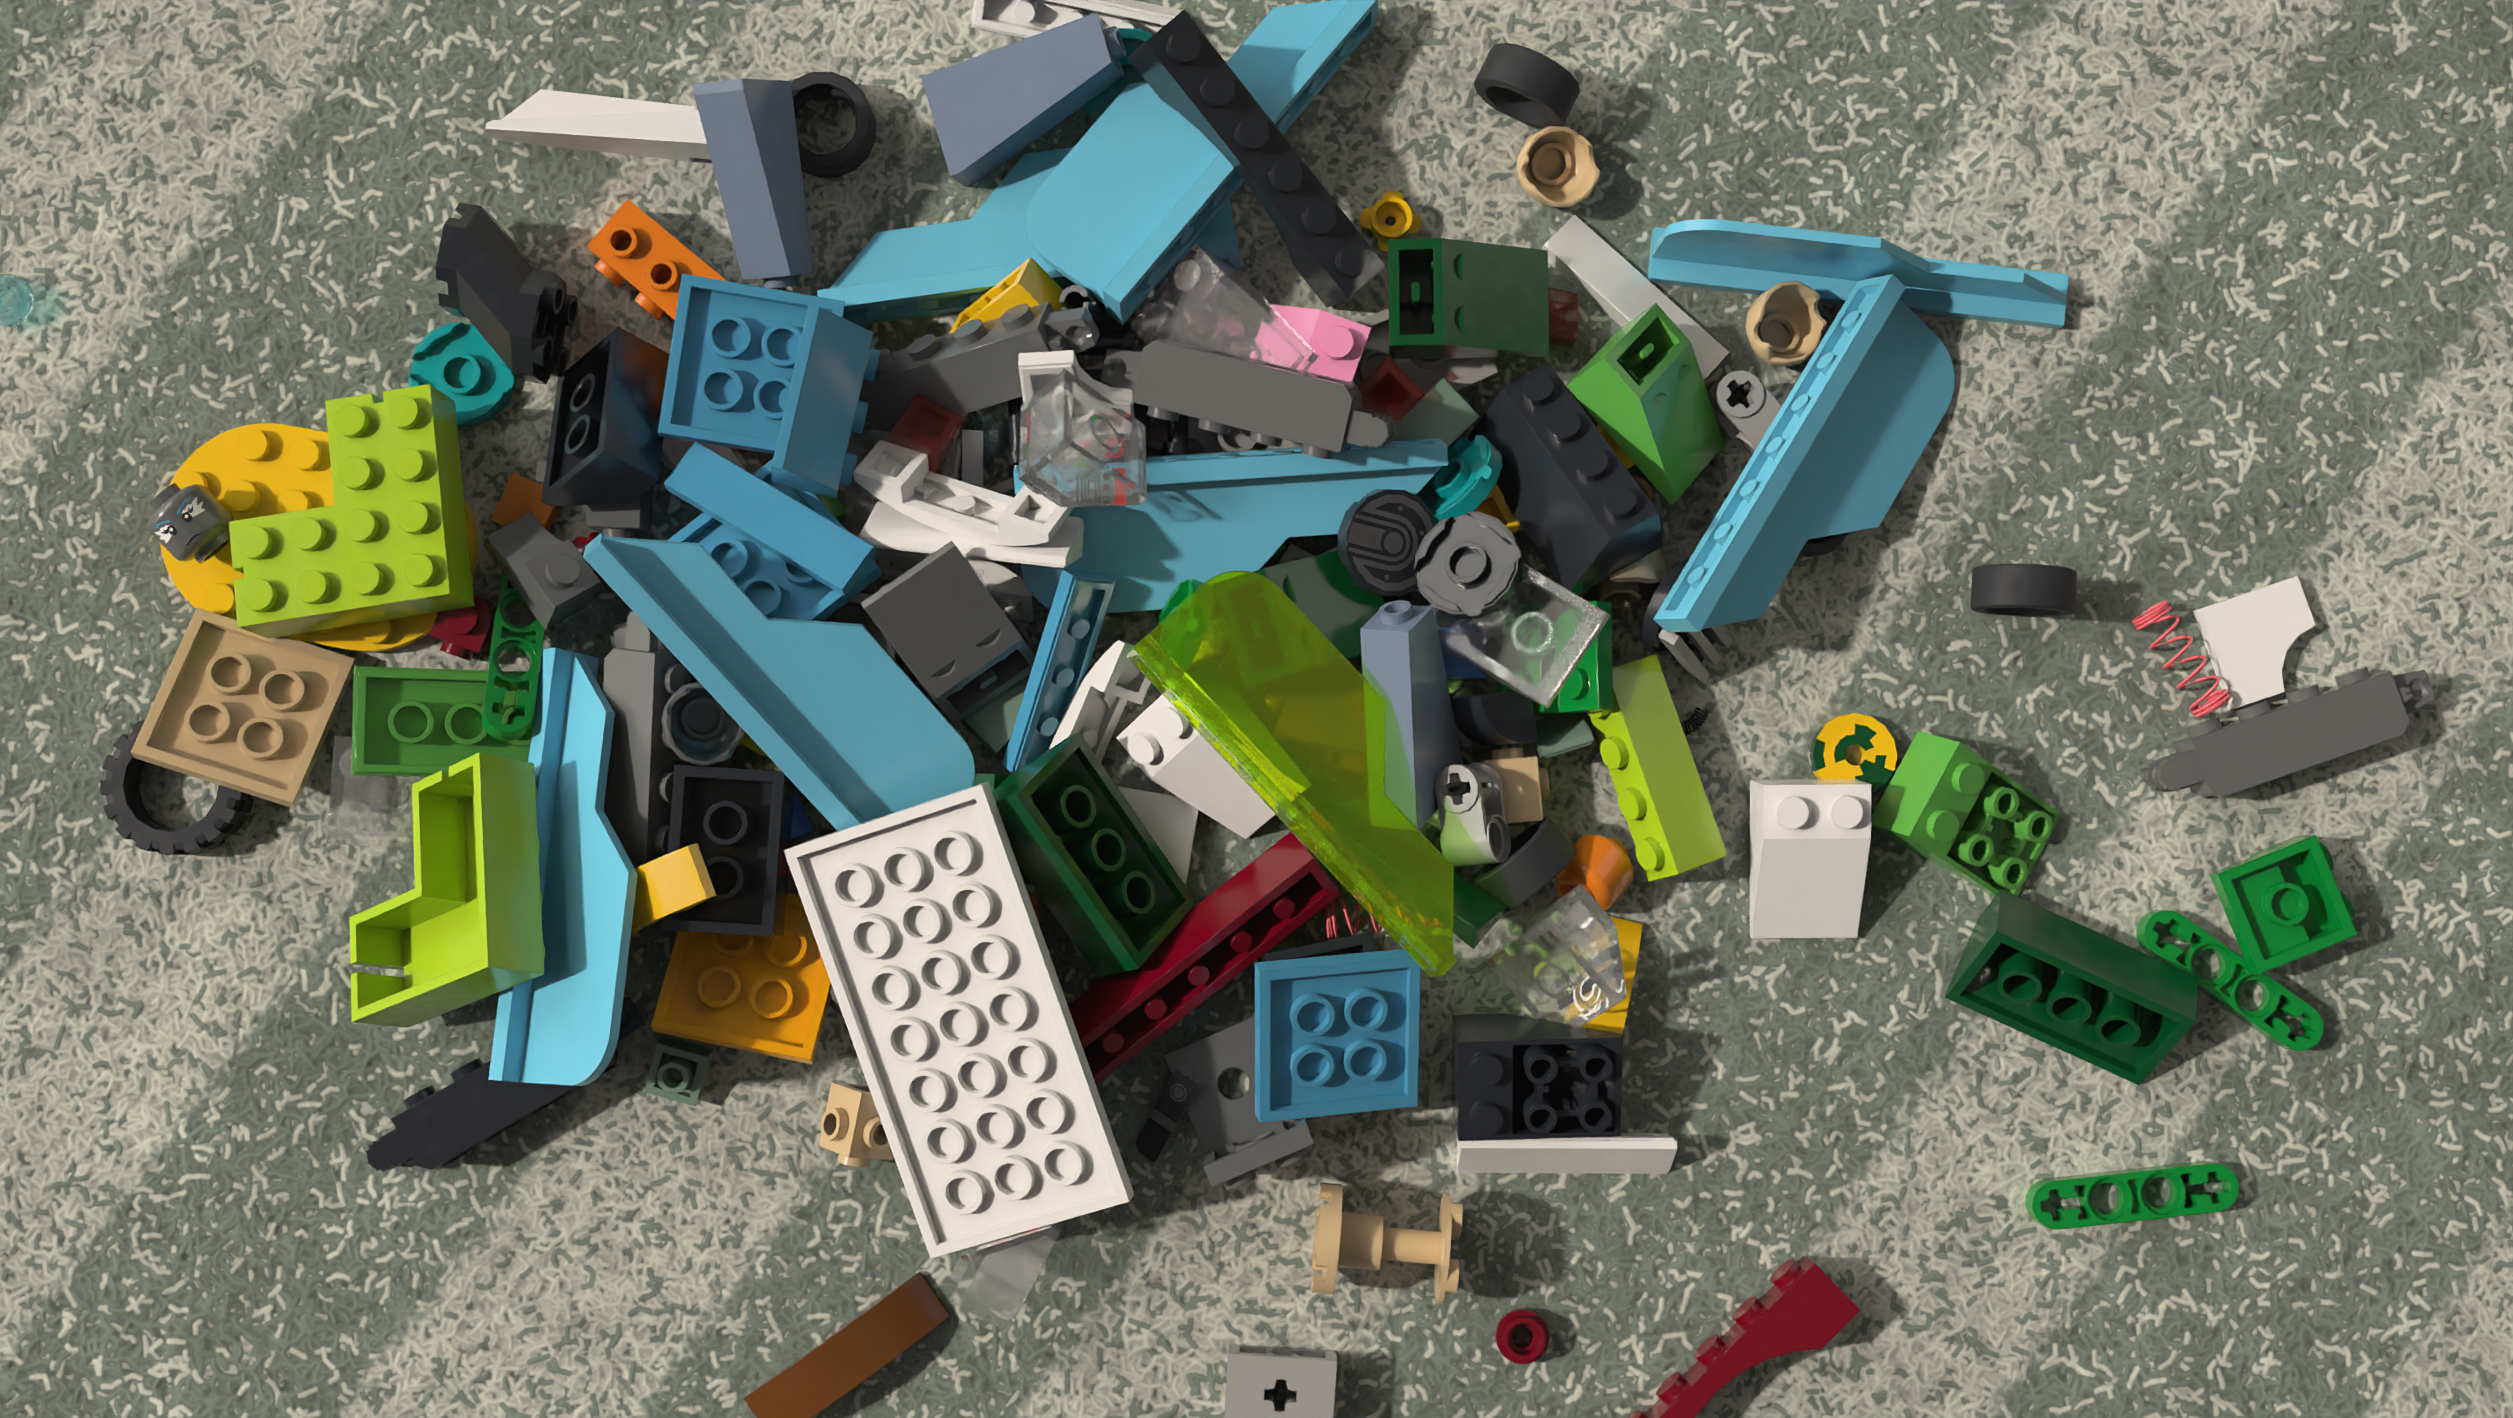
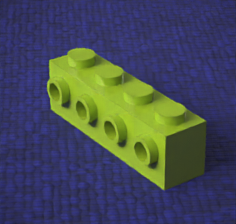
(1655, 773)

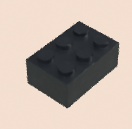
(741, 831)

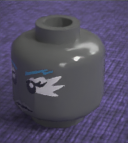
(190, 522)

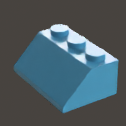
(824, 404)

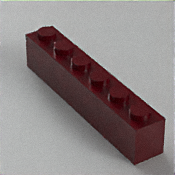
(1201, 954)

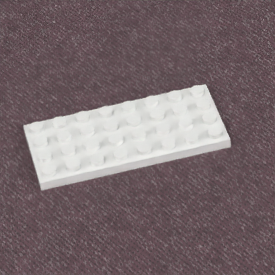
(959, 1021)

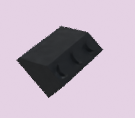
(607, 424)

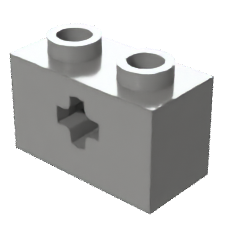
(1258, 1367)

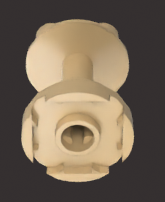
(1362, 1243)

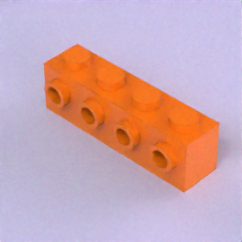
(647, 258)

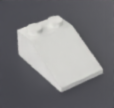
(1191, 769)
(1808, 857)

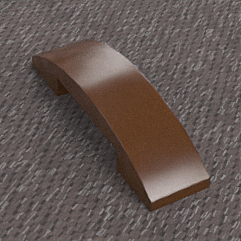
(851, 1353)

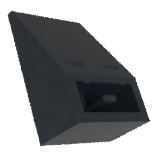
(1534, 1079)

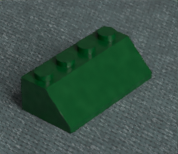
(1091, 857)
(2073, 988)

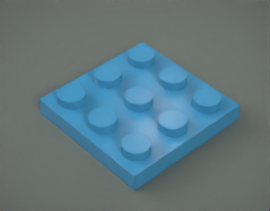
(733, 362)
(765, 578)
(1336, 1035)

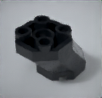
(505, 295)

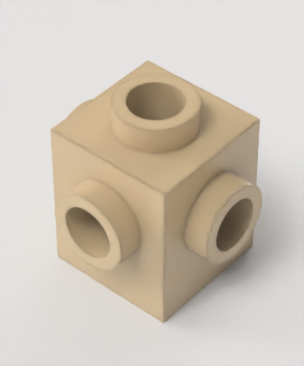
(853, 1126)

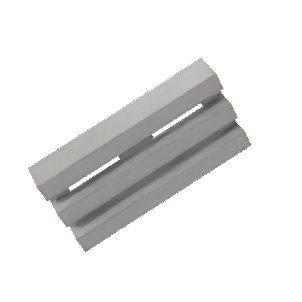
(1707, 648)

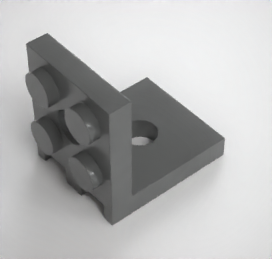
(1228, 1126)

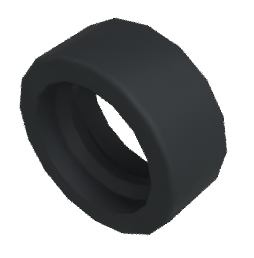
(1526, 86)
(859, 147)
(2024, 590)
(1532, 863)

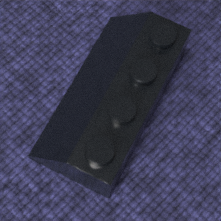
(1567, 483)

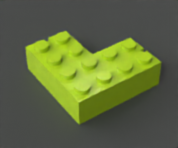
(389, 540)
(474, 902)

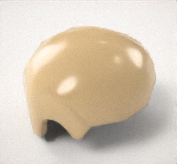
(1557, 167)
(1797, 309)

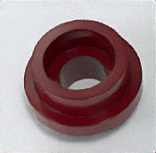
(1522, 1353)

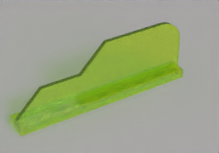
(1307, 744)

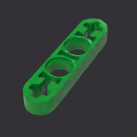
(508, 639)
(2230, 977)
(2131, 1199)

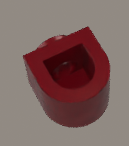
(466, 629)

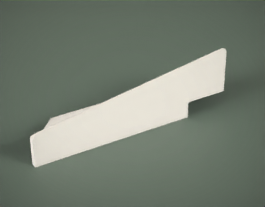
(605, 126)

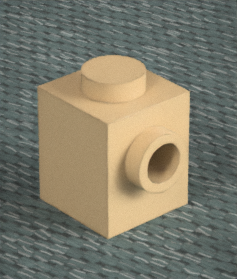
(1522, 784)

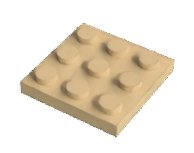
(244, 709)

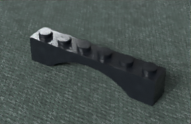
(1206, 92)

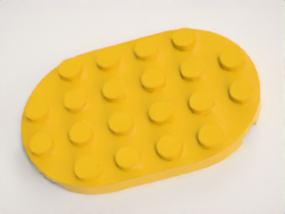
(272, 472)

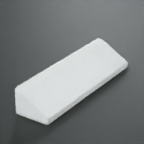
(1033, 17)
(1620, 287)
(895, 531)
(1614, 1155)

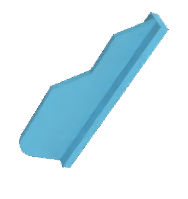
(1152, 181)
(1758, 256)
(956, 262)
(1825, 460)
(1228, 514)
(804, 690)
(570, 1017)

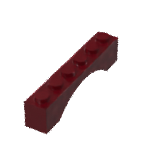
(1794, 1315)

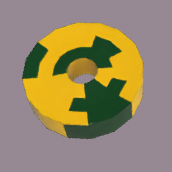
(1865, 733)

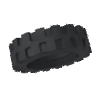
(135, 823)

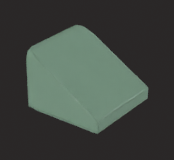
(1561, 735)

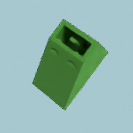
(1652, 401)
(1964, 815)

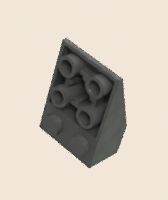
(952, 632)

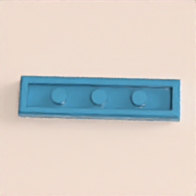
(770, 518)
(1059, 662)

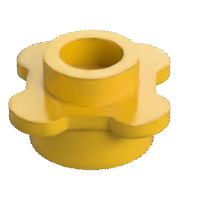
(1390, 206)

